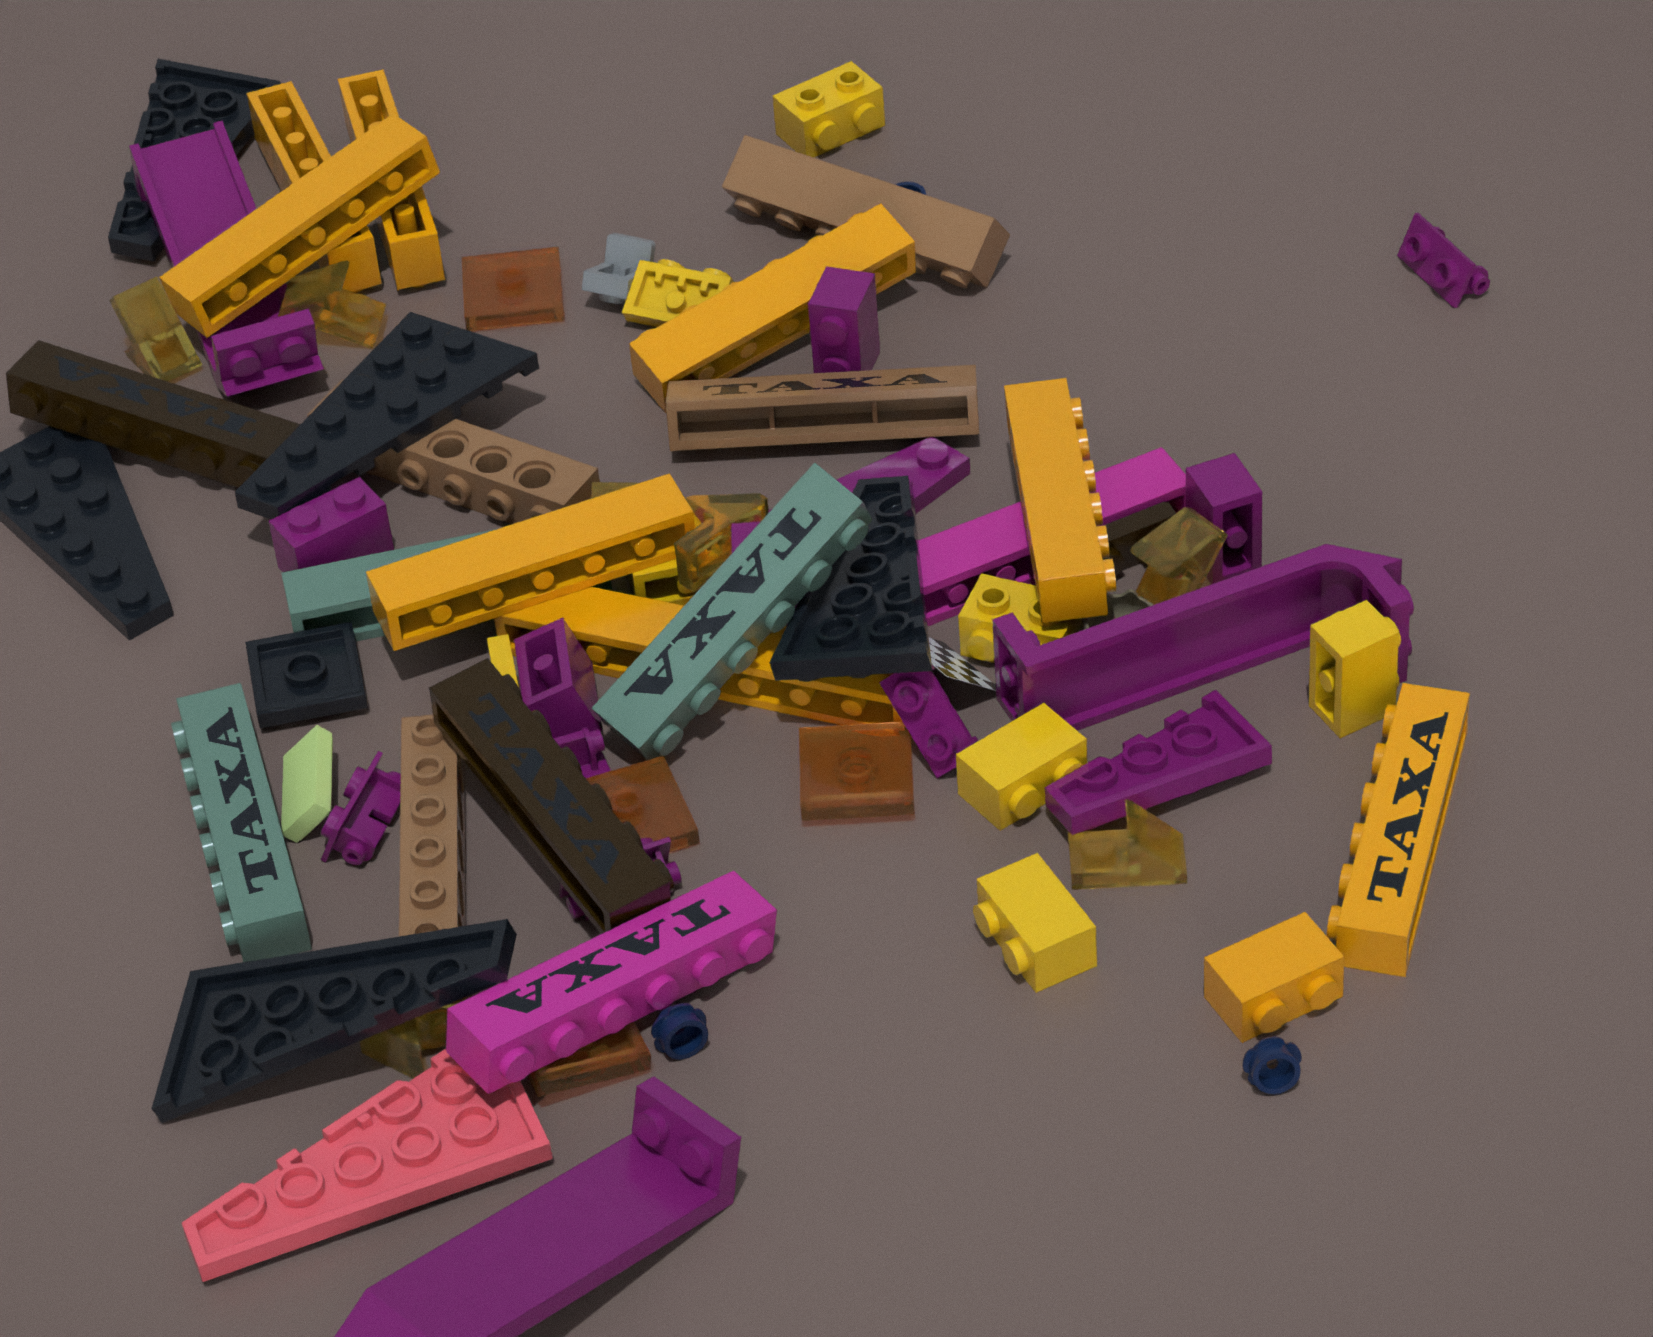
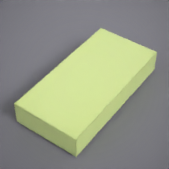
(307, 784)

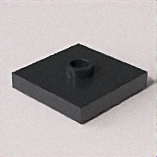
(305, 675)

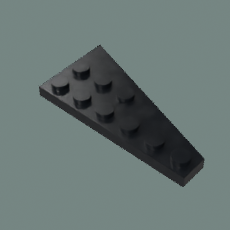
(181, 104)
(387, 402)
(76, 517)
(872, 604)
(290, 1009)

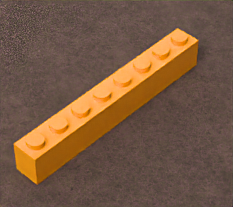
(620, 627)

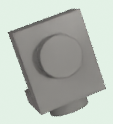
(616, 274)

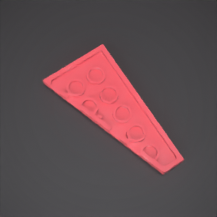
(373, 1162)

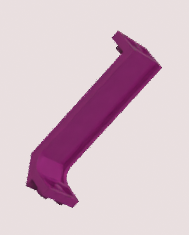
(194, 197)
(1194, 636)
(566, 1233)

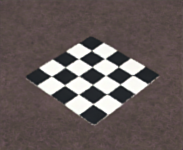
(955, 666)

